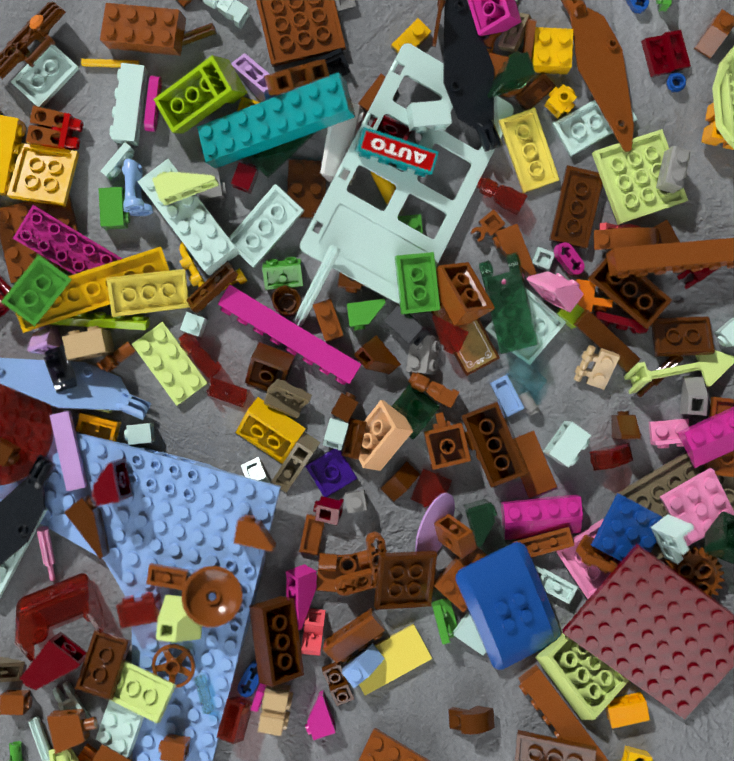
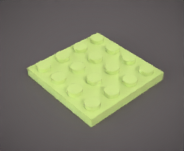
(633, 176)

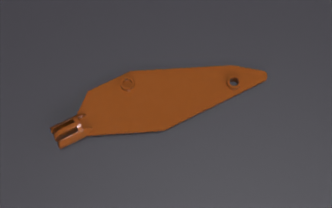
(602, 68)

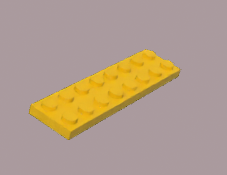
(90, 290)

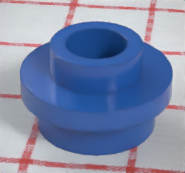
(677, 77)

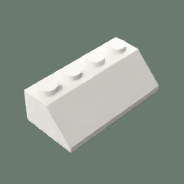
(337, 144)

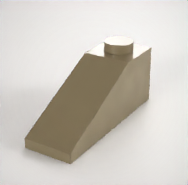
(295, 461)

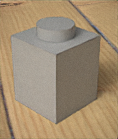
(215, 193)
(355, 501)

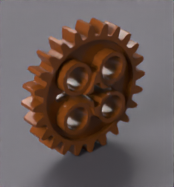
(695, 561)

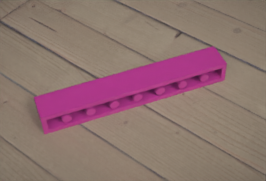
(289, 334)

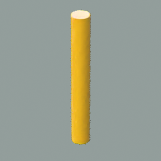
(106, 62)

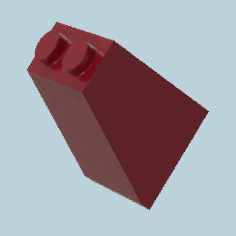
(54, 660)

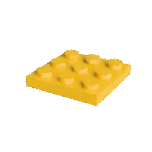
(43, 174)

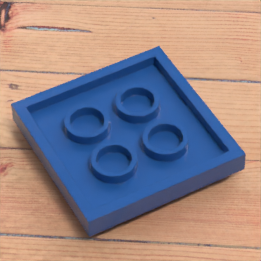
(624, 527)

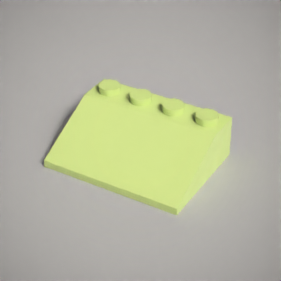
(581, 677)

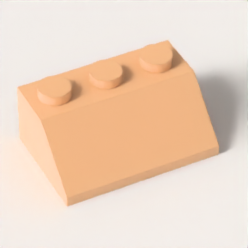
(383, 436)

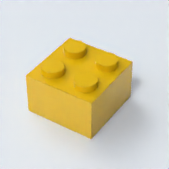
(552, 50)

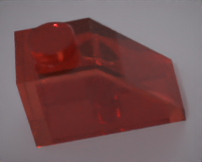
(450, 336)
(611, 456)

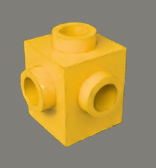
(561, 100)

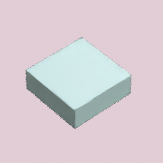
(543, 259)

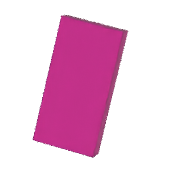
(258, 697)

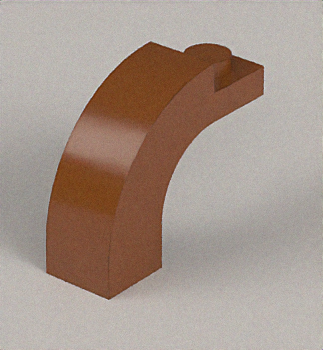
(625, 237)

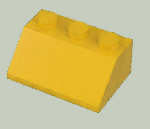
(270, 430)

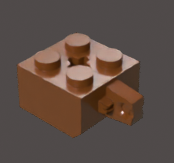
(453, 434)

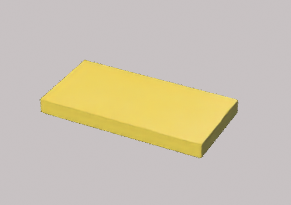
(528, 150)
(148, 292)
(401, 653)

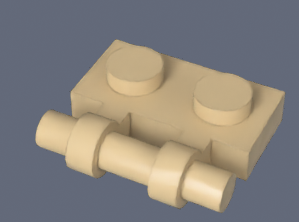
(602, 368)

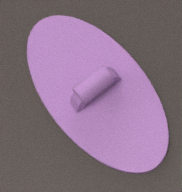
(426, 536)

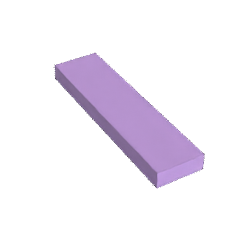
(68, 450)

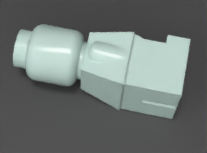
(231, 10)

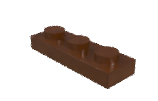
(212, 287)

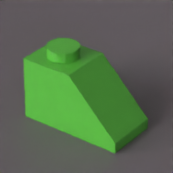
(363, 312)

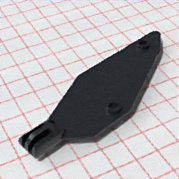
(468, 73)
(23, 509)

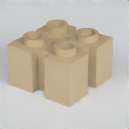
(274, 709)

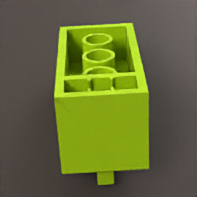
(200, 94)

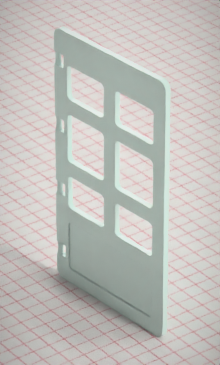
(374, 237)

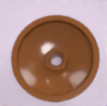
(197, 591)

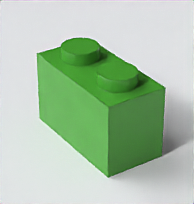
(111, 208)

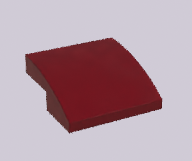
(665, 53)

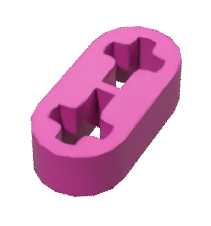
(569, 258)

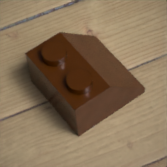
(267, 366)

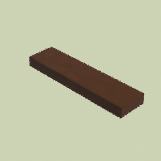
(605, 339)

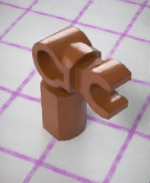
(121, 354)

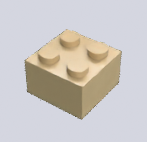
(88, 344)

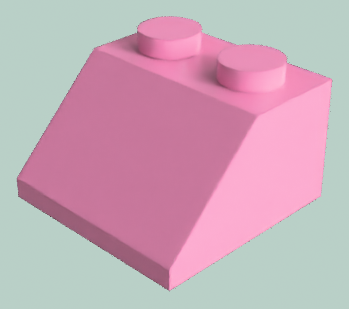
(556, 289)

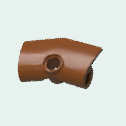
(331, 568)

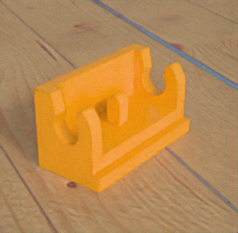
(98, 426)
(627, 710)

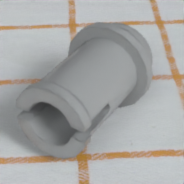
(529, 403)

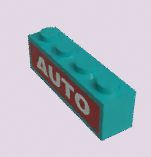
(396, 151)

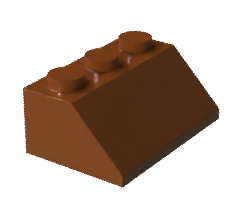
(462, 293)
(354, 636)

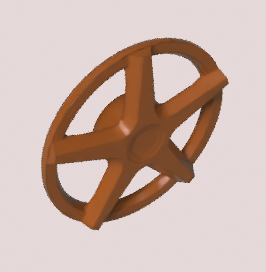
(174, 665)

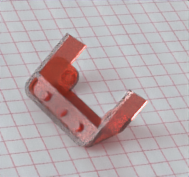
(52, 606)

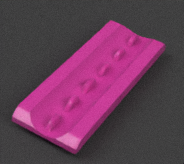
(61, 243)

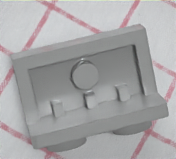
(424, 356)

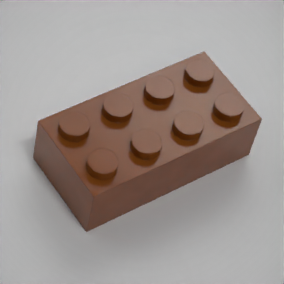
(143, 29)

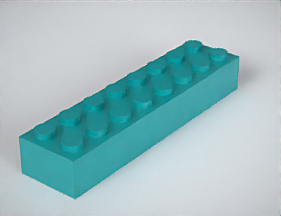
(276, 121)

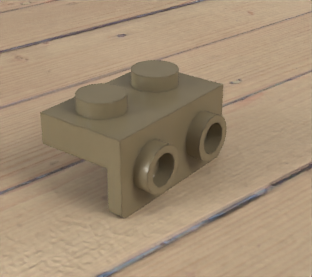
(286, 398)

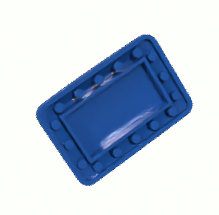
(508, 605)

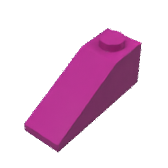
(301, 587)

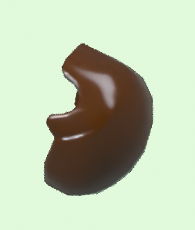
(286, 300)

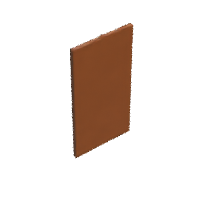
(539, 476)

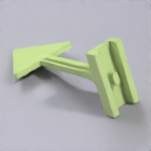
(711, 366)

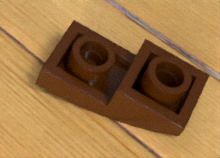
(337, 683)

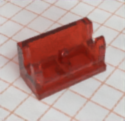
(227, 392)

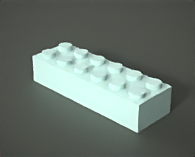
(192, 224)

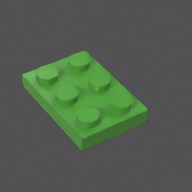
(417, 283)
(36, 290)

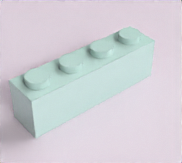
(129, 104)

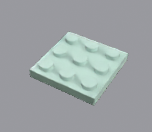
(546, 324)

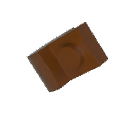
(472, 721)

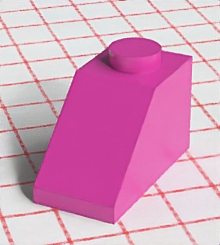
(320, 719)

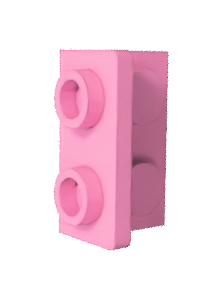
(665, 432)

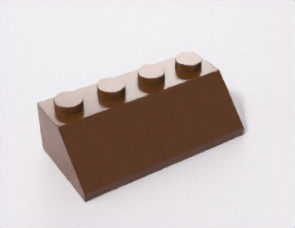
(633, 294)
(495, 444)

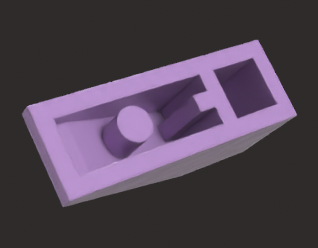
(252, 76)
(45, 339)

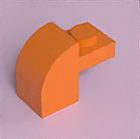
(588, 300)

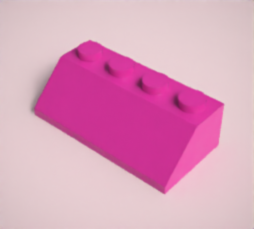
(494, 15)
(709, 438)
(541, 515)

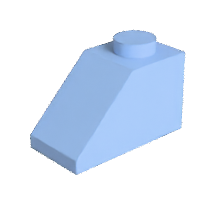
(362, 665)

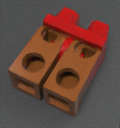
(53, 129)

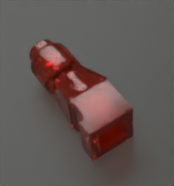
(504, 196)
(201, 358)

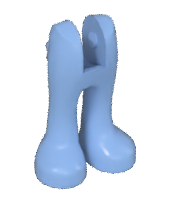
(133, 198)

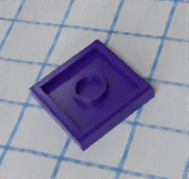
(331, 472)

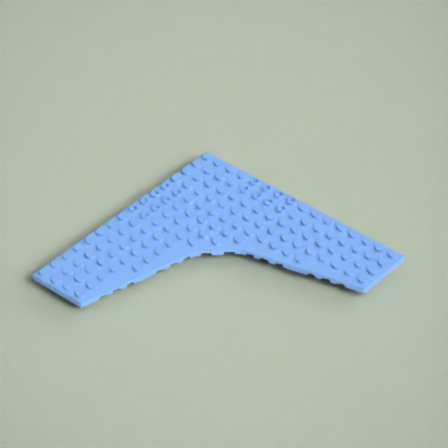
(177, 518)

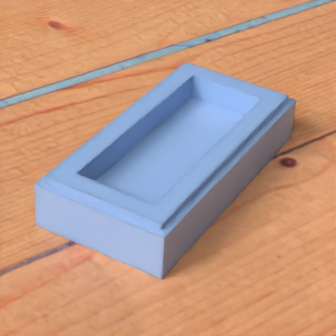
(507, 395)

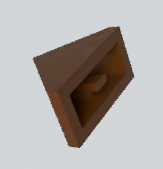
(400, 481)

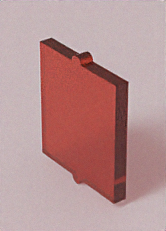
(429, 487)

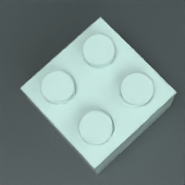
(567, 444)

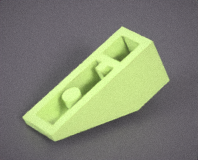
(178, 185)

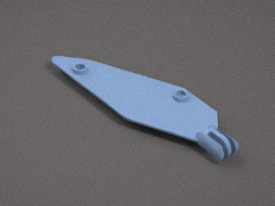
(94, 387)

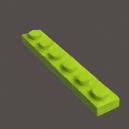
(100, 319)

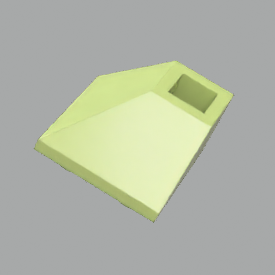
(174, 623)

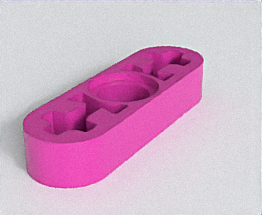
(152, 110)

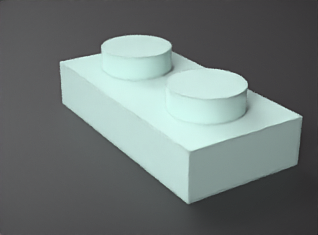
(114, 165)

